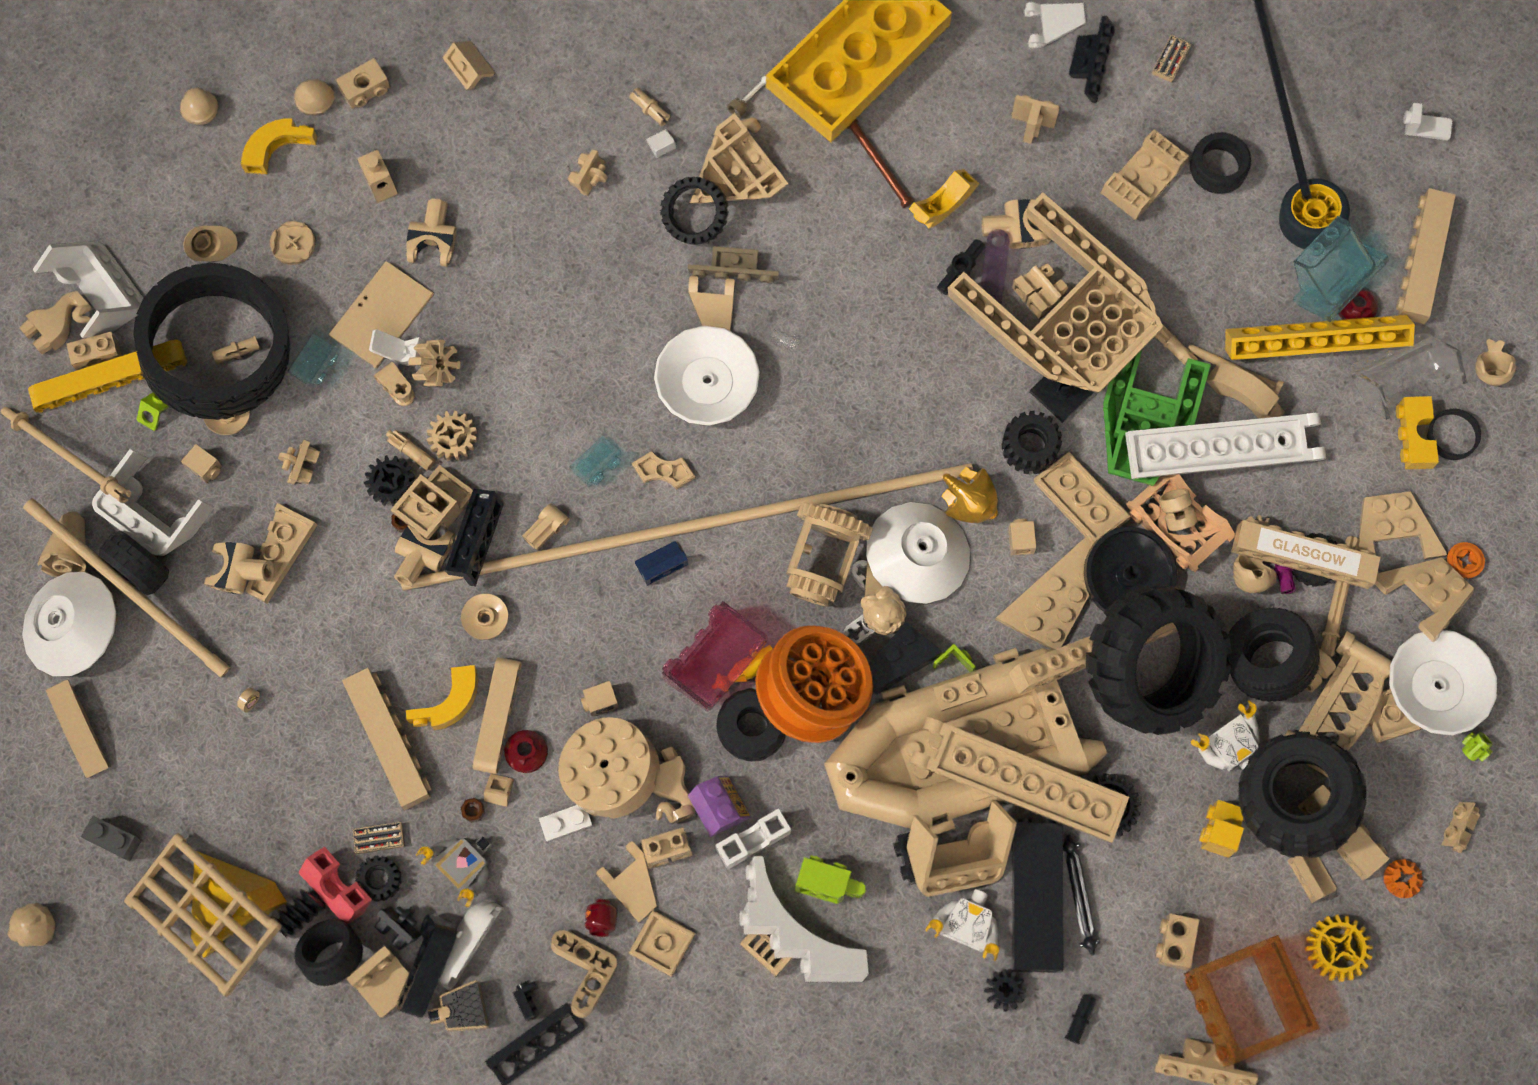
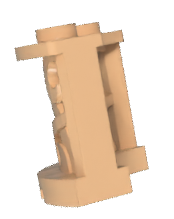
(1213, 524)

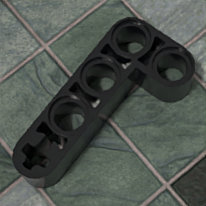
(428, 965)

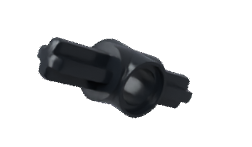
(965, 258)

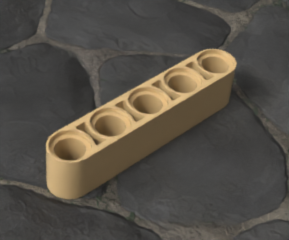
(495, 716)

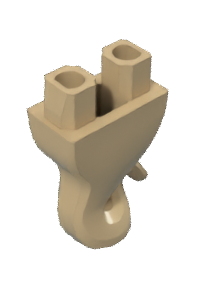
(55, 321)
(671, 786)

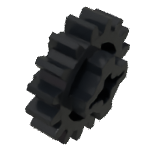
(398, 475)

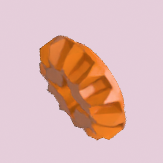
(1475, 556)
(1400, 889)

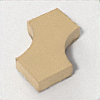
(653, 468)

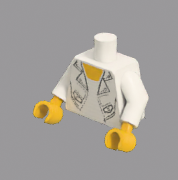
(1233, 742)
(968, 924)

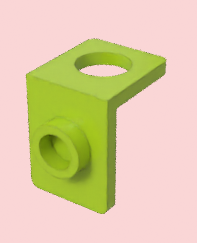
(153, 405)
(961, 655)

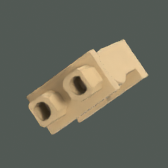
(665, 846)

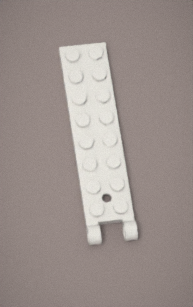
(1221, 446)

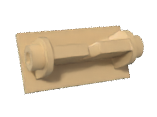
(1464, 816)

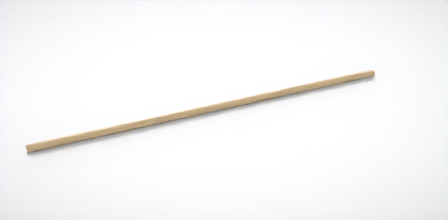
(697, 524)

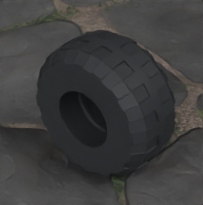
(134, 562)
(737, 743)

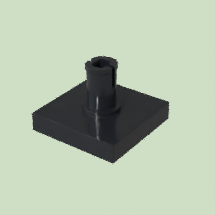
(1059, 397)

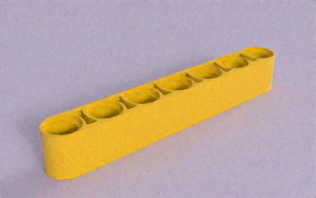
(101, 377)

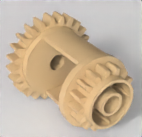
(833, 523)

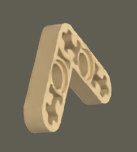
(595, 971)

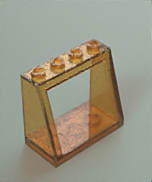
(1281, 985)

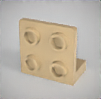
(380, 981)

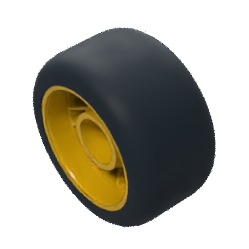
(1306, 219)

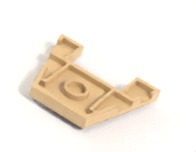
(1396, 518)
(1436, 586)

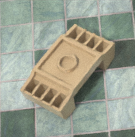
(1145, 175)

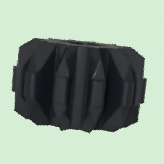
(1010, 984)

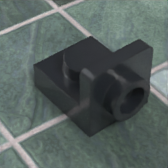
(525, 1004)

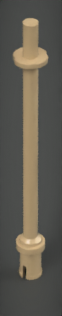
(108, 485)

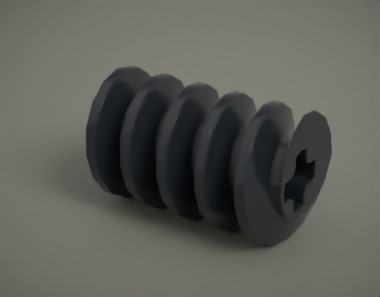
(299, 911)

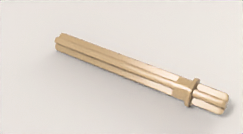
(1336, 611)

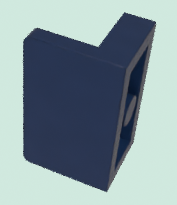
(661, 563)

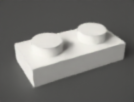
(564, 822)

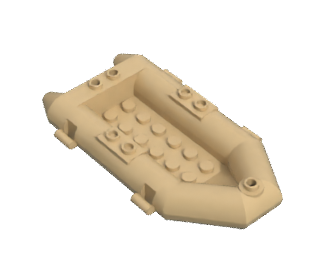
(873, 764)

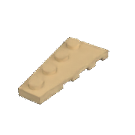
(282, 546)

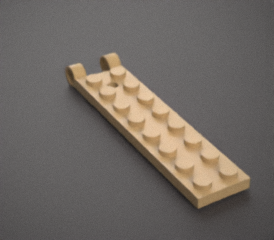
(1024, 781)

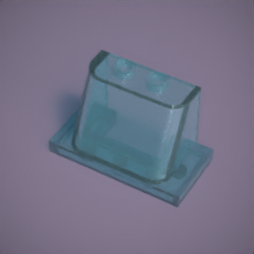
(1335, 269)

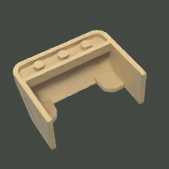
(965, 862)

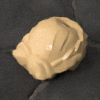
(883, 611)

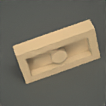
(467, 63)
(1312, 877)

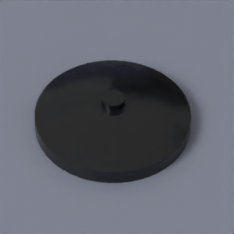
(1125, 562)

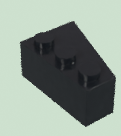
(900, 657)

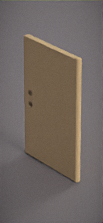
(390, 307)

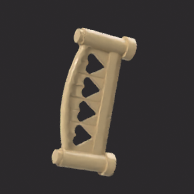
(1355, 660)

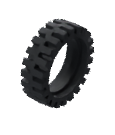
(668, 212)

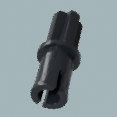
(1080, 1019)

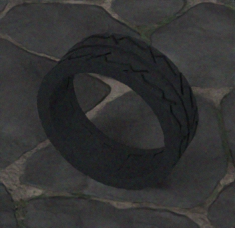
(199, 282)

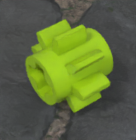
(1477, 746)

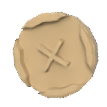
(292, 243)

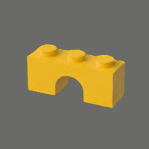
(1416, 451)

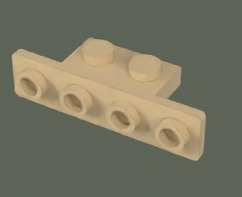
(1202, 1065)

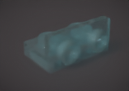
(596, 462)

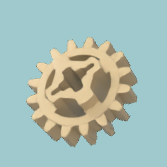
(461, 433)

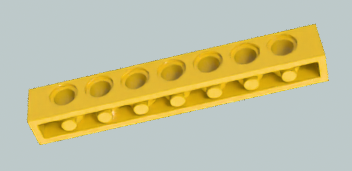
(1319, 337)

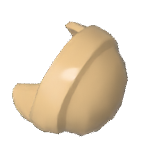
(198, 106)
(1501, 362)

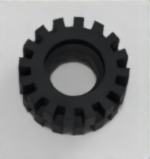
(369, 867)

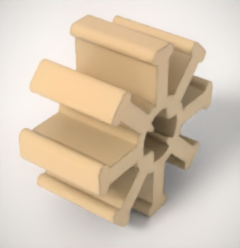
(434, 363)

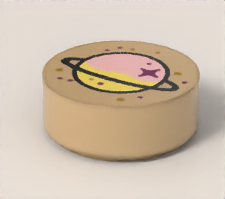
(248, 699)

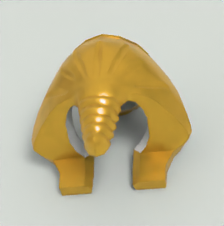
(971, 501)

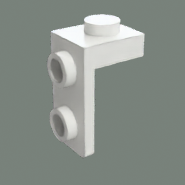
(1426, 125)
(393, 347)

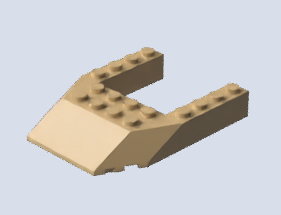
(1091, 329)

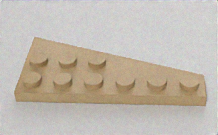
(1052, 602)

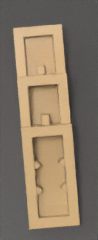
(77, 728)

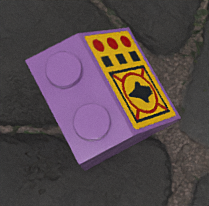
(718, 805)

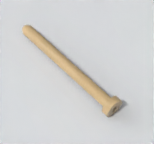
(1214, 359)

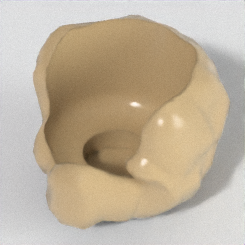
(31, 925)

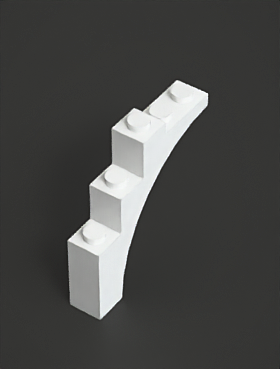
(820, 959)

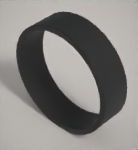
(1467, 416)

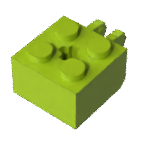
(827, 881)

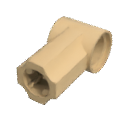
(548, 523)

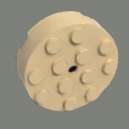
(608, 767)

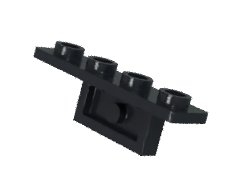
(1091, 57)

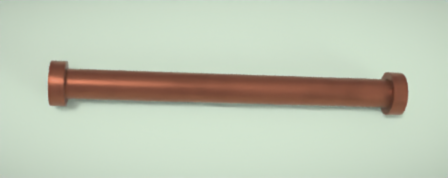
(880, 164)

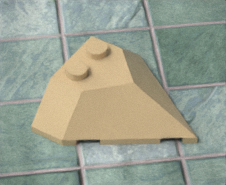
(738, 166)

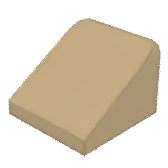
(498, 790)

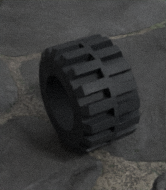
(1031, 460)

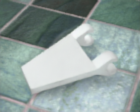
(1056, 21)

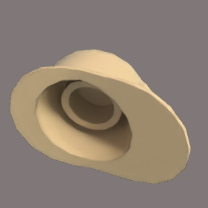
(210, 243)

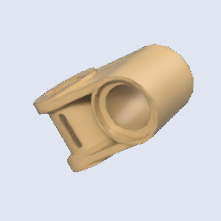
(394, 382)

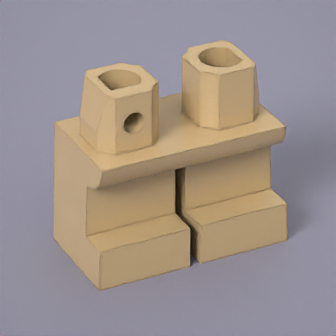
(1039, 291)

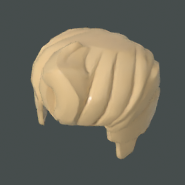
(1252, 574)

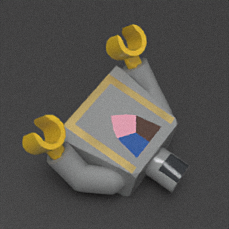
(461, 864)

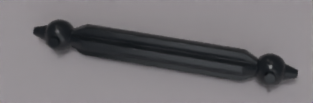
(1080, 895)

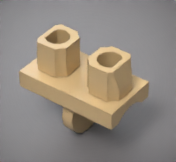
(590, 174)
(304, 453)

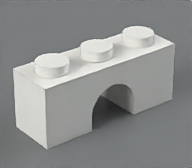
(753, 840)

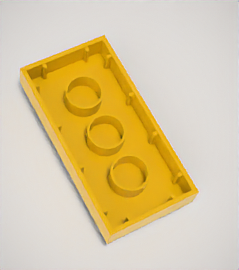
(854, 58)

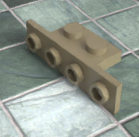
(735, 263)

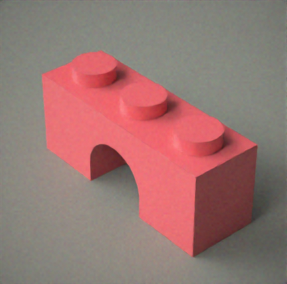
(322, 876)

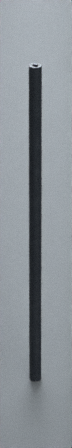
(1283, 101)

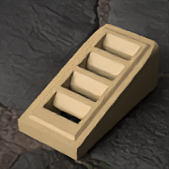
(759, 957)

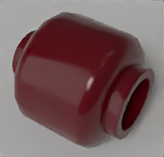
(601, 918)

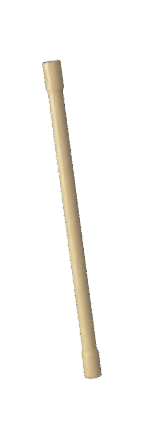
(210, 659)

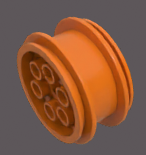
(798, 710)

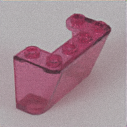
(715, 657)

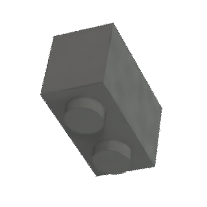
(111, 838)

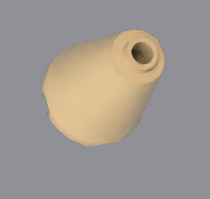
(57, 556)

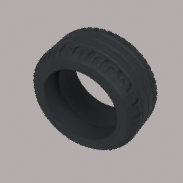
(1210, 181)
(338, 966)

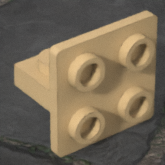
(1035, 113)

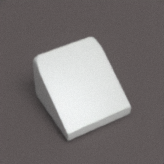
(661, 143)

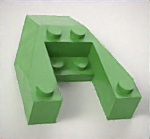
(1137, 409)

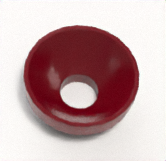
(1352, 311)
(530, 762)

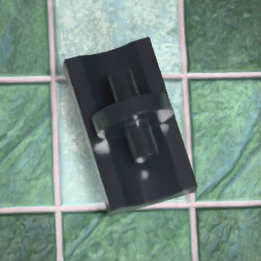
(401, 922)

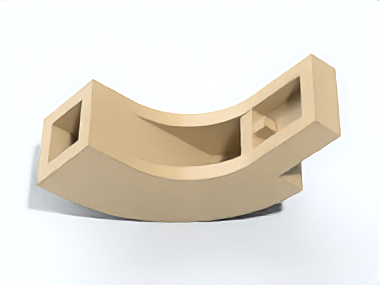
(1246, 388)

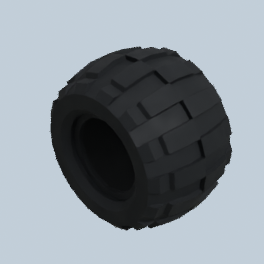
(1308, 834)

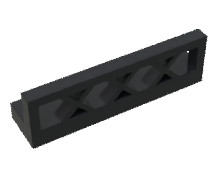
(475, 536)
(528, 1037)

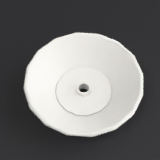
(701, 355)
(907, 569)
(82, 631)
(1460, 669)

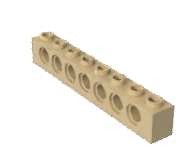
(1063, 662)

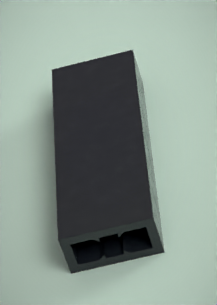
(1037, 897)

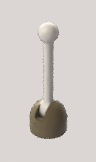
(739, 104)

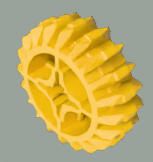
(1347, 954)

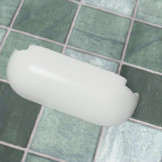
(469, 937)

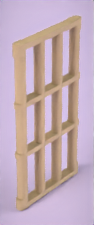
(224, 916)

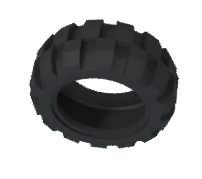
(1198, 671)

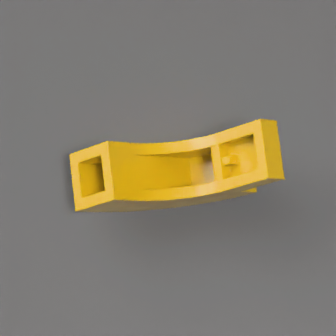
(269, 138)
(945, 200)
(455, 705)

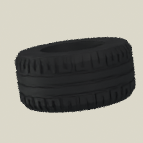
(1279, 681)

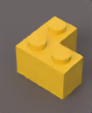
(1223, 830)

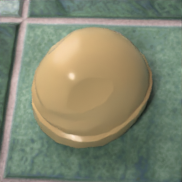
(314, 97)

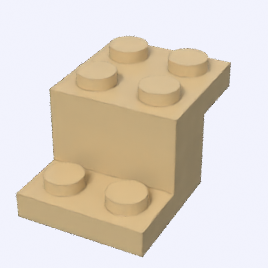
(433, 502)

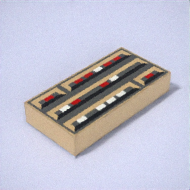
(1171, 58)
(378, 838)

